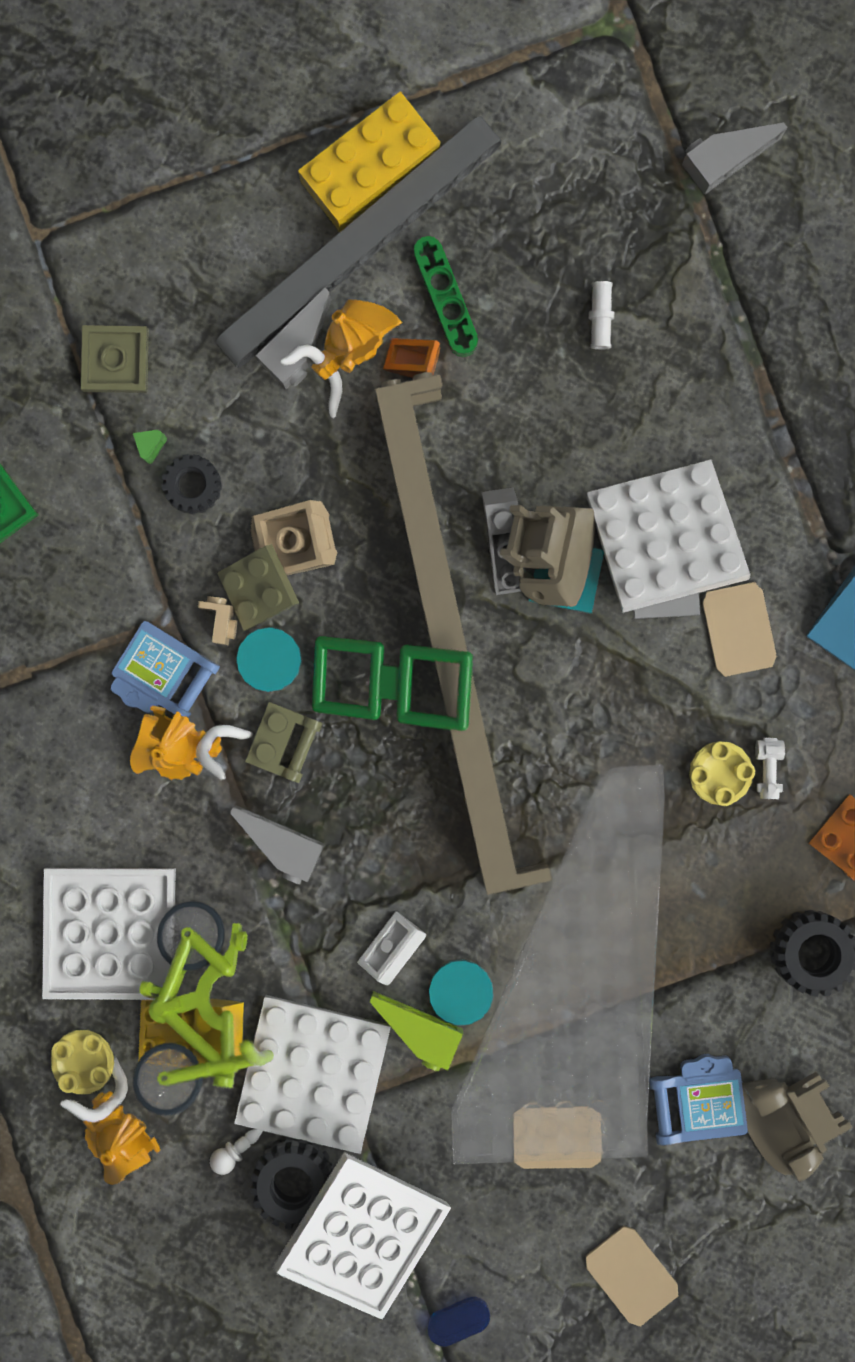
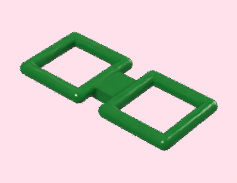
(392, 682)

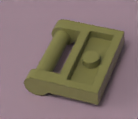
(274, 737)

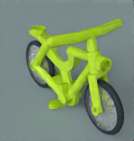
(169, 1073)

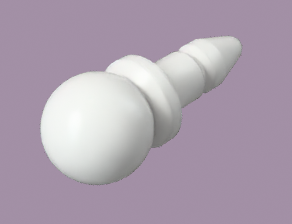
(224, 1159)

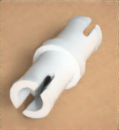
(601, 315)

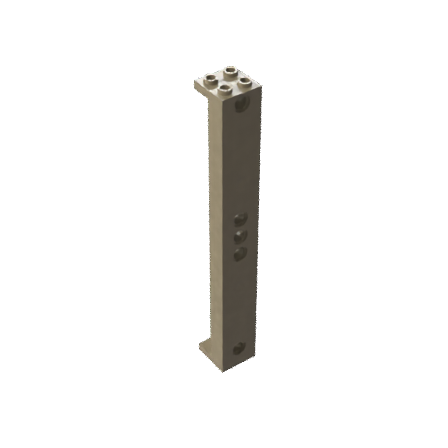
(445, 629)

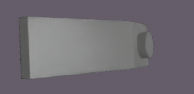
(725, 153)
(300, 331)
(284, 847)

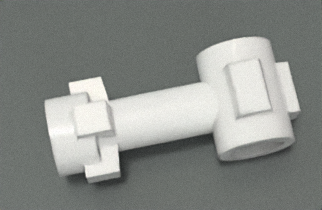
(769, 751)

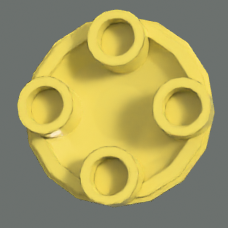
(721, 773)
(82, 1062)

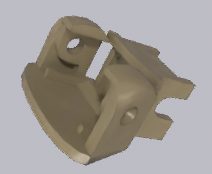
(555, 541)
(790, 1121)

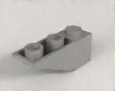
(498, 528)

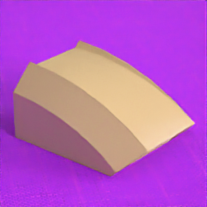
(298, 534)

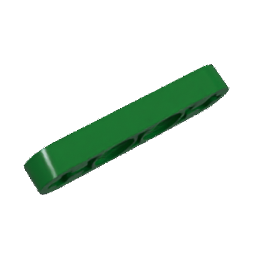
(449, 295)

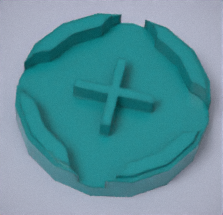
(269, 659)
(461, 992)

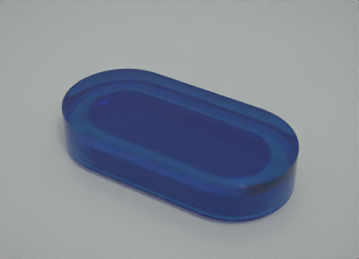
(458, 1321)

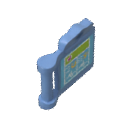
(155, 668)
(707, 1101)

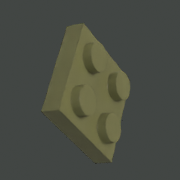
(114, 359)
(258, 587)

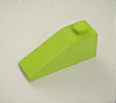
(424, 1034)

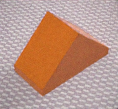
(412, 356)

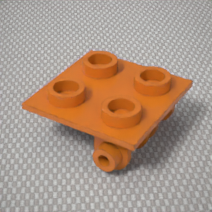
(837, 838)

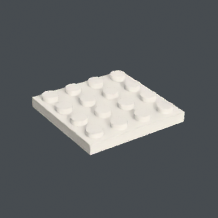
(667, 536)
(104, 931)
(319, 1075)
(362, 1236)

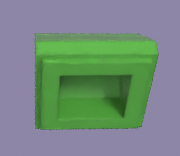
(149, 444)

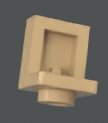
(224, 626)

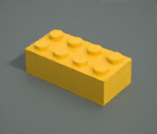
(368, 161)

